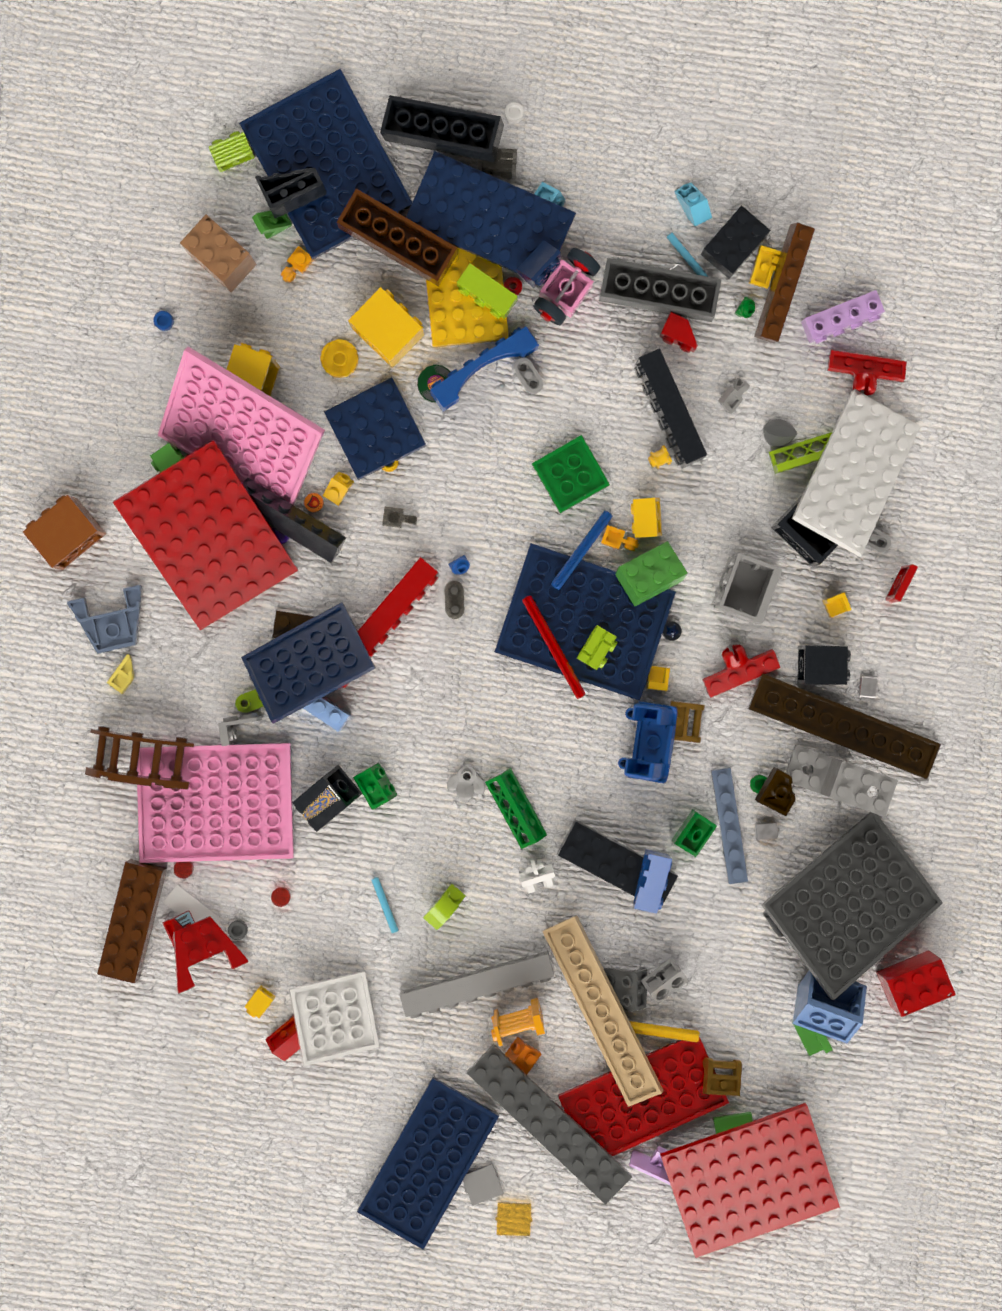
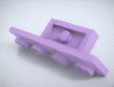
(651, 1165)

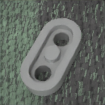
(528, 376)
(879, 535)

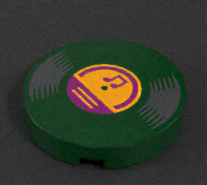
(428, 377)

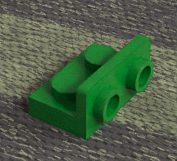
(375, 786)

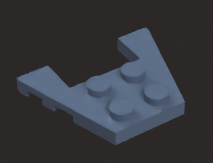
(112, 629)

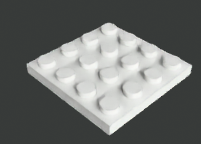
(334, 1018)

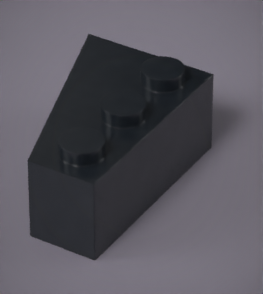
(291, 190)

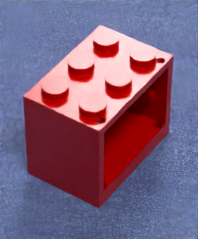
(915, 983)

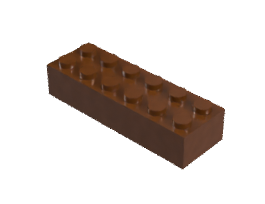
(397, 237)
(132, 921)

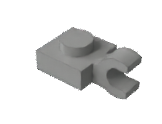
(732, 397)

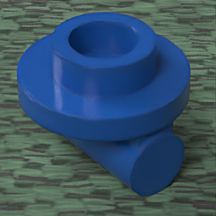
(460, 565)

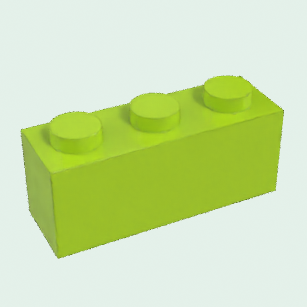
(486, 292)

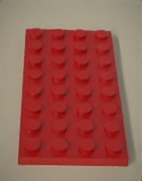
(616, 1127)

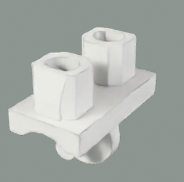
(535, 874)

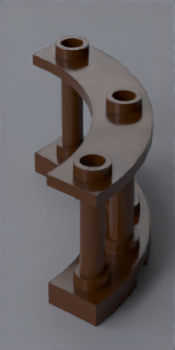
(132, 776)

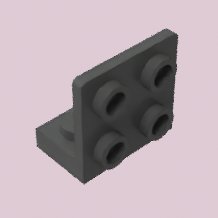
(629, 987)

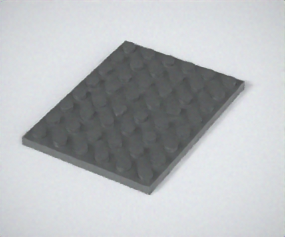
(852, 904)

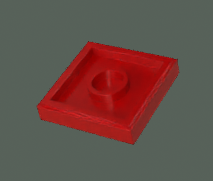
(901, 583)

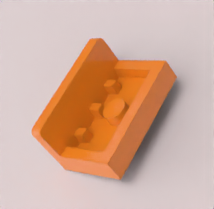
(523, 1055)

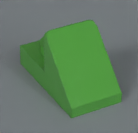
(269, 225)

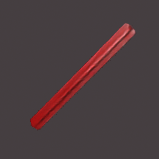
(553, 647)

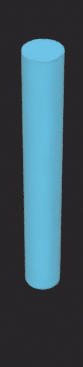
(686, 255)
(384, 904)

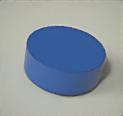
(163, 320)

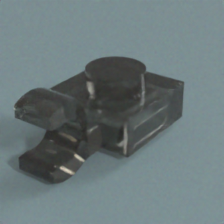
(395, 518)

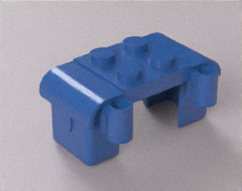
(652, 742)

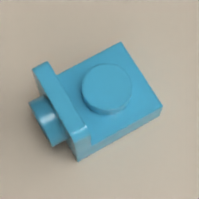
(550, 194)

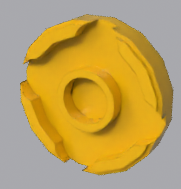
(339, 358)

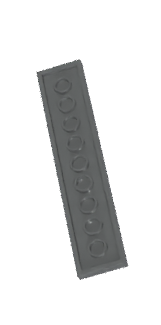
(549, 1124)

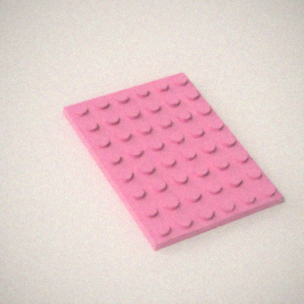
(251, 428)
(233, 805)

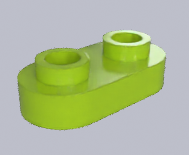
(253, 700)

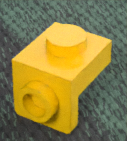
(338, 488)

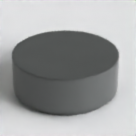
(237, 929)

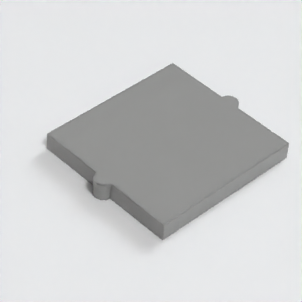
(482, 1184)

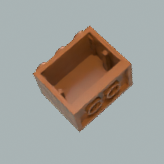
(64, 532)

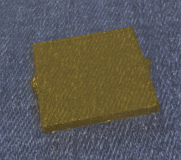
(513, 1219)

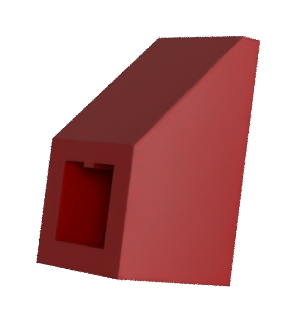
(678, 331)

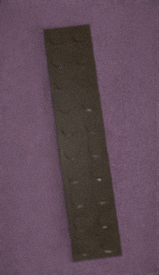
(844, 726)

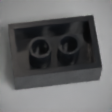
(735, 242)

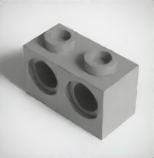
(664, 980)

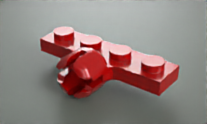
(866, 369)
(739, 669)

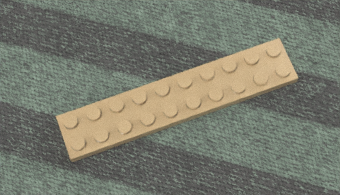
(602, 1011)

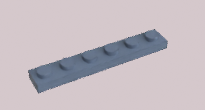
(729, 825)

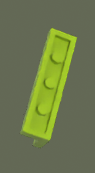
(797, 462)

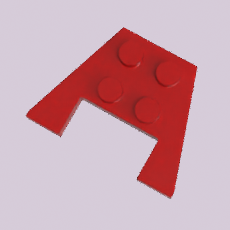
(199, 943)

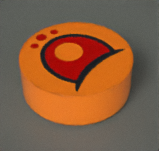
(313, 502)

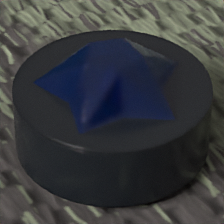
(672, 631)

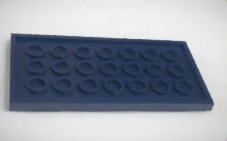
(486, 213)
(428, 1163)

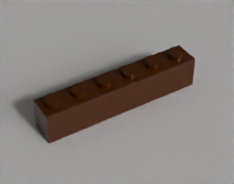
(784, 282)

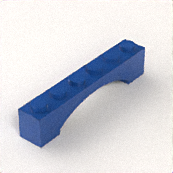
(518, 345)

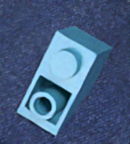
(693, 203)

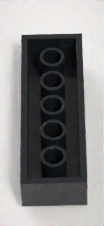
(442, 128)
(670, 409)
(605, 858)

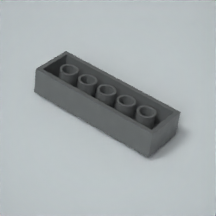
(660, 290)

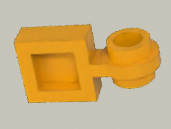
(300, 261)
(614, 537)

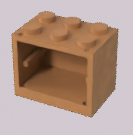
(218, 253)

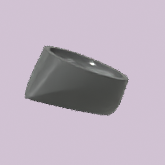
(778, 432)

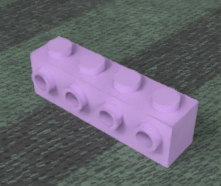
(843, 316)

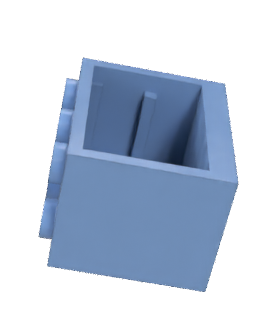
(829, 1017)

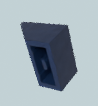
(539, 264)

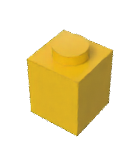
(259, 1002)

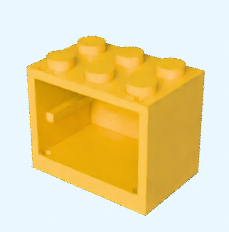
(387, 326)
(254, 367)

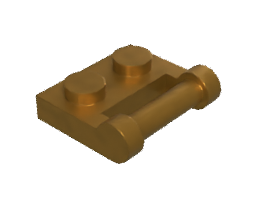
(682, 721)
(719, 1083)

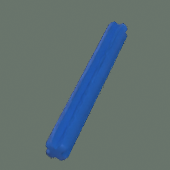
(581, 550)

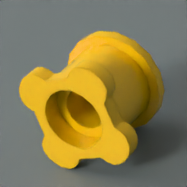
(659, 458)

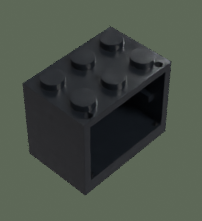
(806, 542)

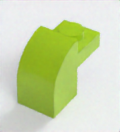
(444, 907)

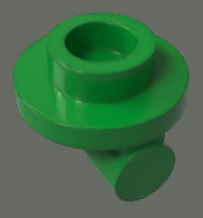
(746, 308)

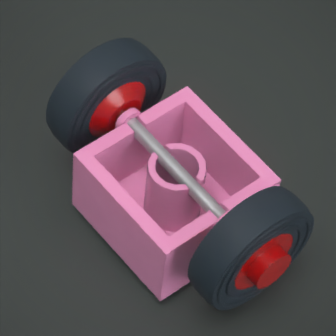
(566, 287)

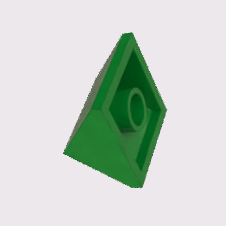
(694, 833)

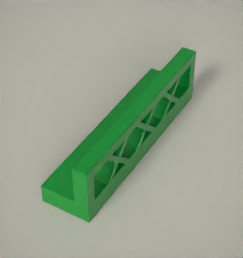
(519, 807)

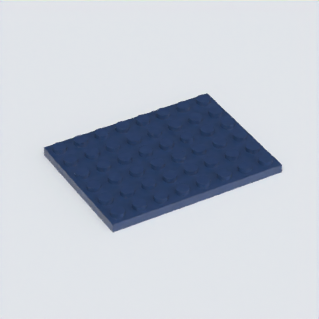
(331, 133)
(585, 600)

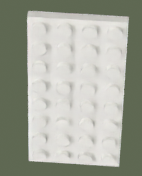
(856, 472)

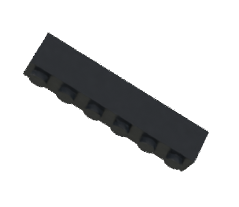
(295, 522)

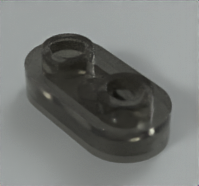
(454, 599)

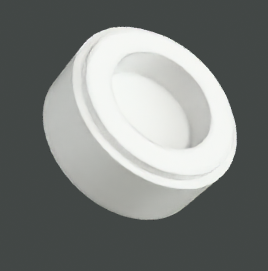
(514, 112)

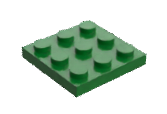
(570, 474)

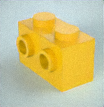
(646, 517)

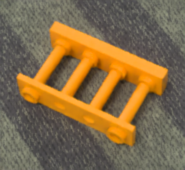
(517, 1022)

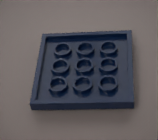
(375, 428)

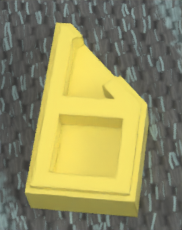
(123, 675)

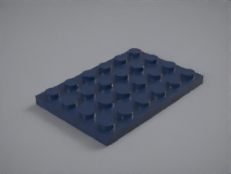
(308, 662)

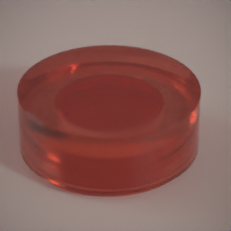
(183, 869)
(281, 896)

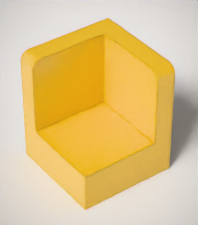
(837, 604)
(658, 678)

